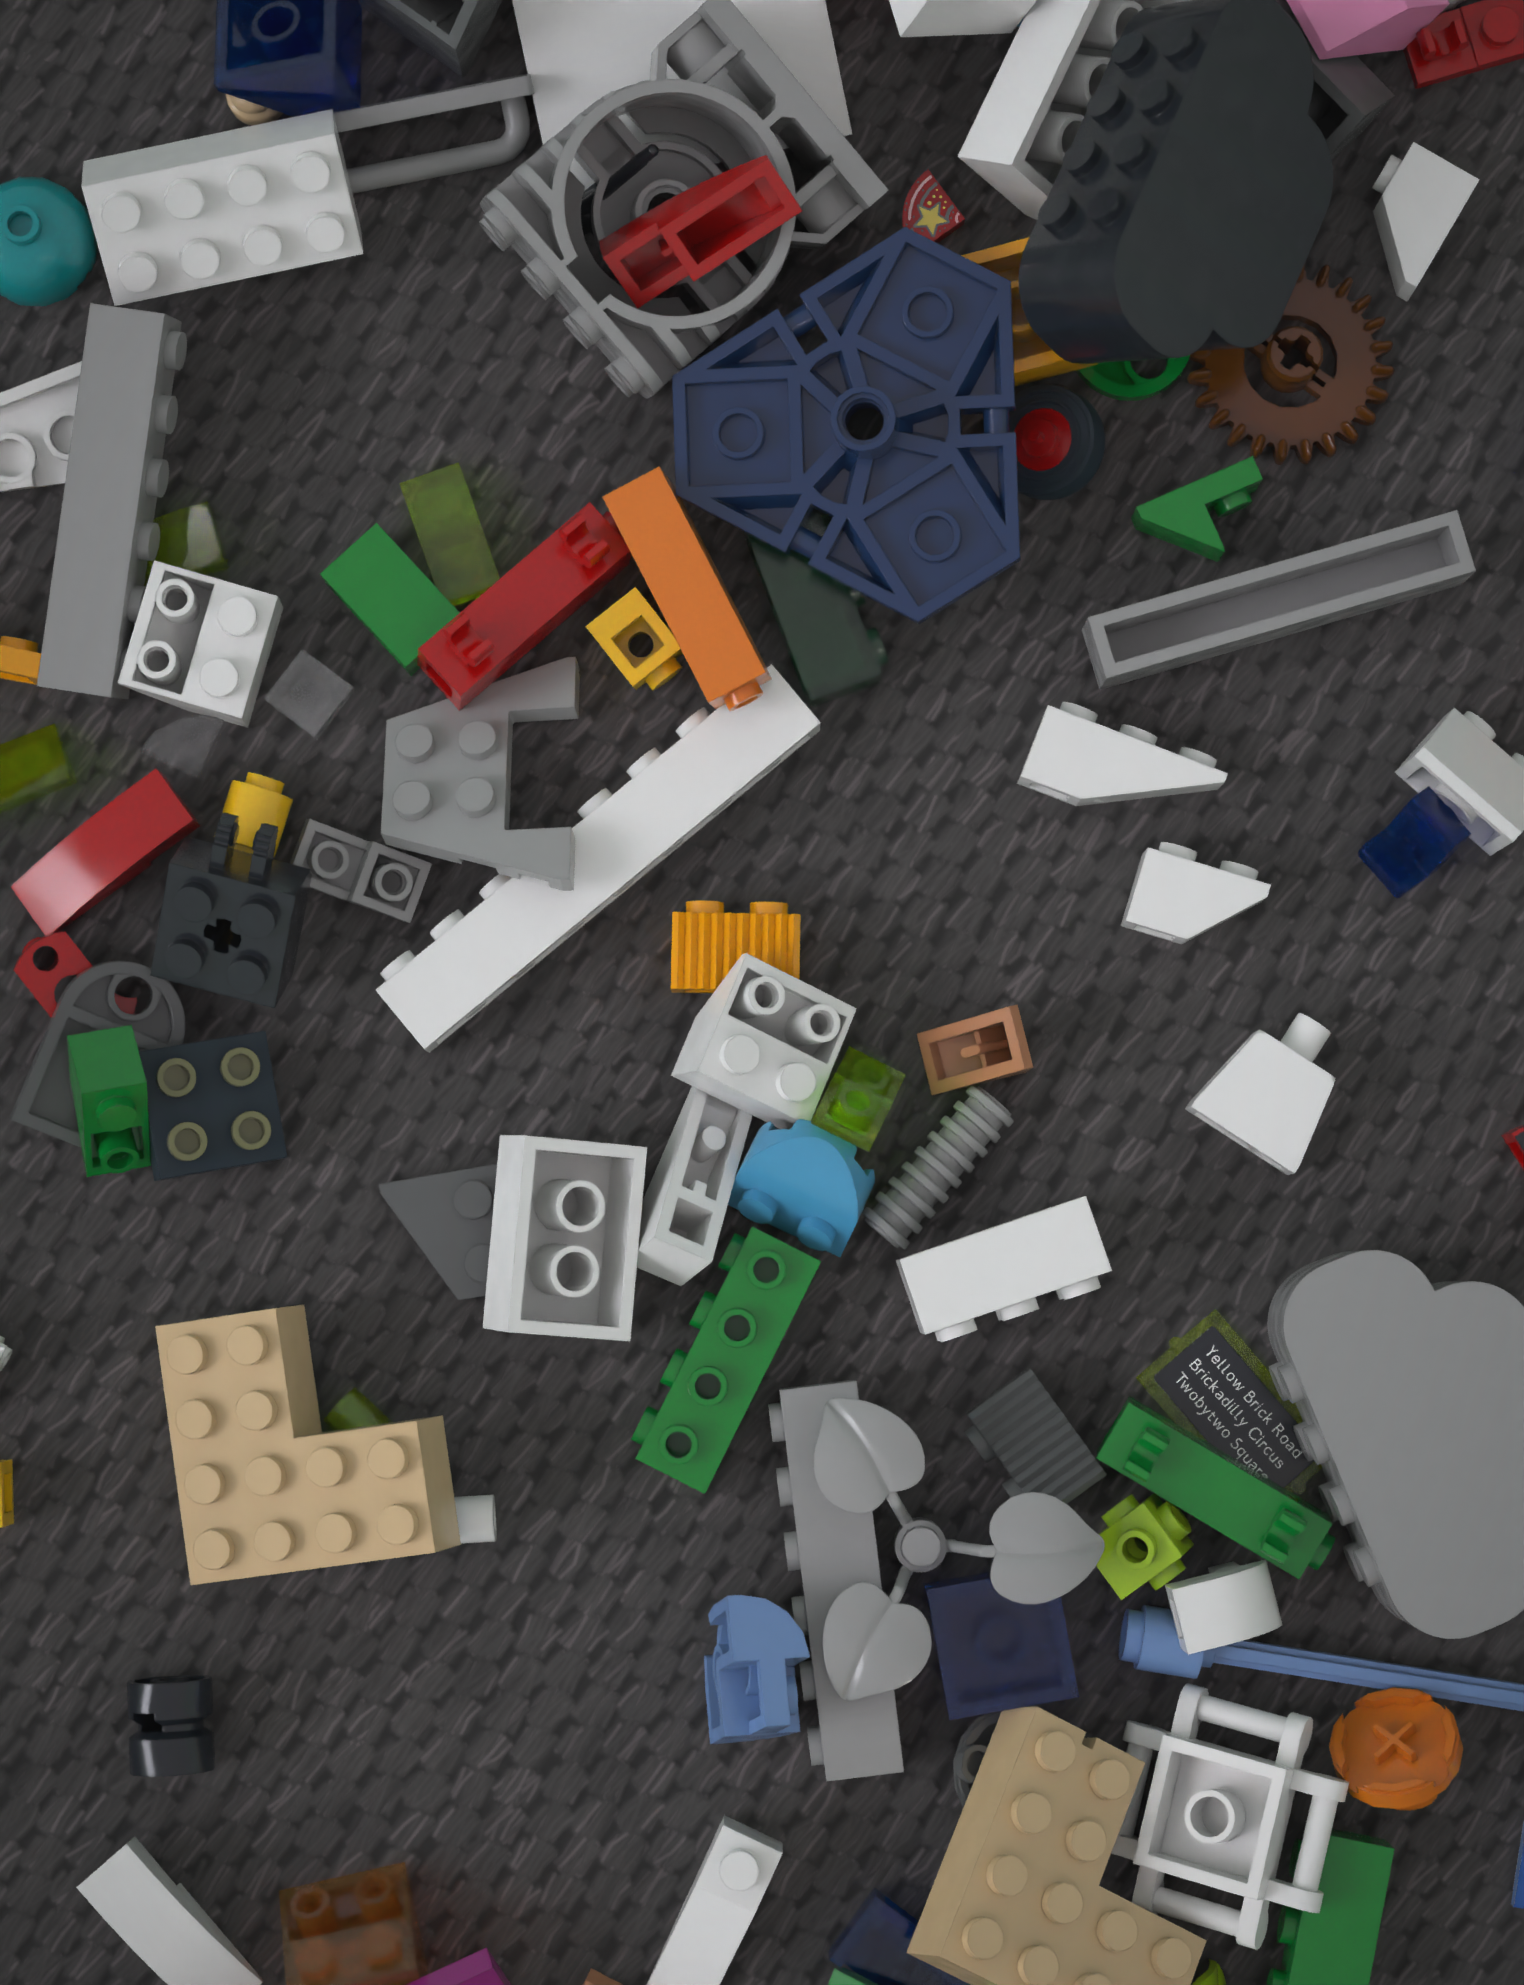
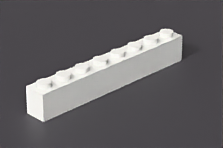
(614, 848)

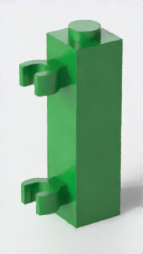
(1217, 1489)

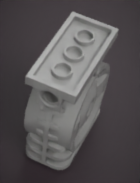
(542, 199)

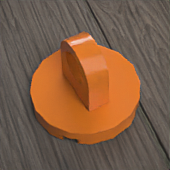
(1396, 1749)

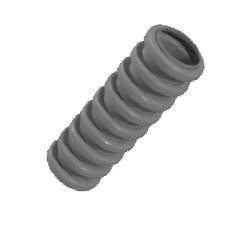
(938, 1166)

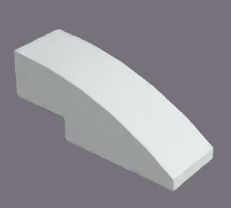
(163, 1922)

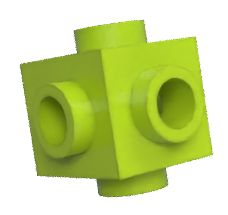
(1130, 1563)

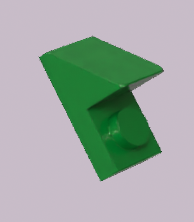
(1183, 513)

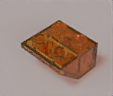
(353, 1930)

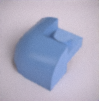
(752, 1671)

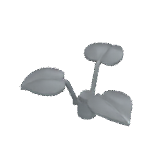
(873, 1638)

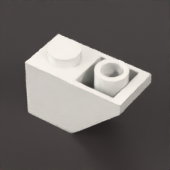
(1186, 898)

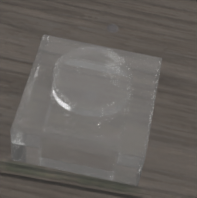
(309, 694)

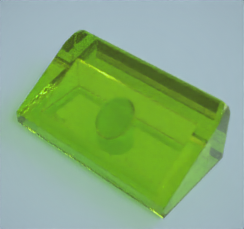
(33, 767)

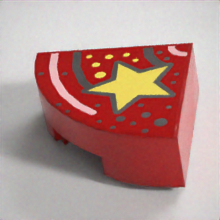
(930, 209)

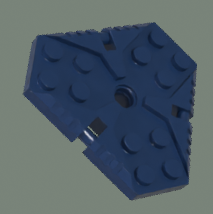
(919, 504)

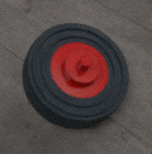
(1056, 441)

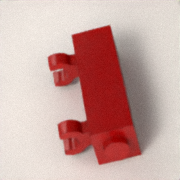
(524, 605)

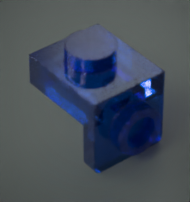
(1414, 843)

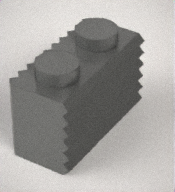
(1032, 1441)

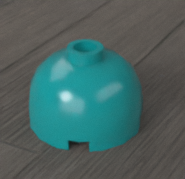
(43, 241)

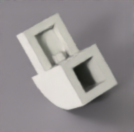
(1223, 1606)

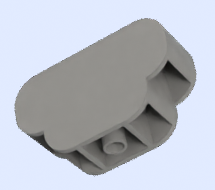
(1417, 1428)

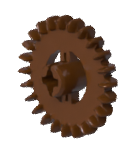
(1339, 398)

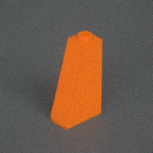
(688, 590)

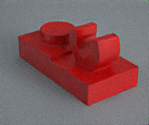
(1467, 41)

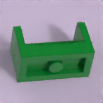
(389, 595)

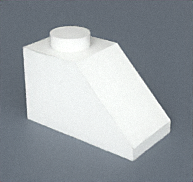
(1417, 212)

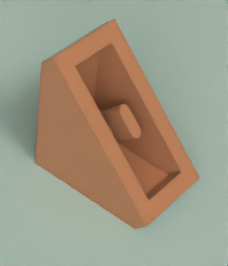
(975, 1050)

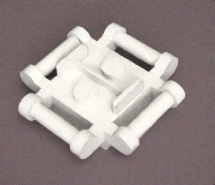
(1225, 1816)

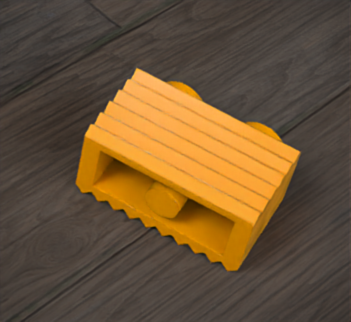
(711, 942)

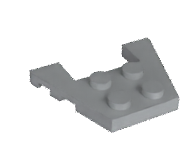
(453, 777)

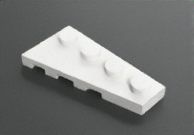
(37, 430)

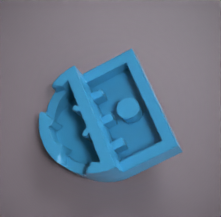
(803, 1185)

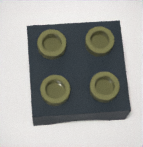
(212, 1106)

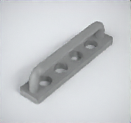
(508, 90)

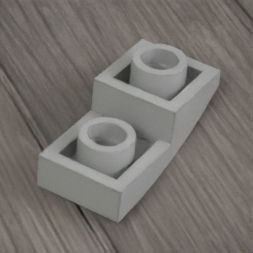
(361, 870)

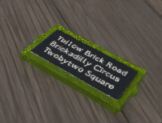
(1229, 1400)

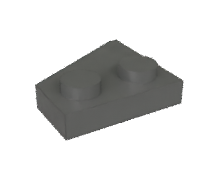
(450, 1223)

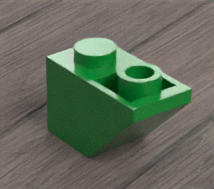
(109, 1100)

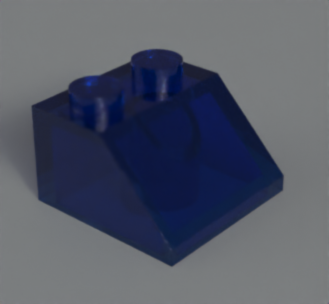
(290, 53)

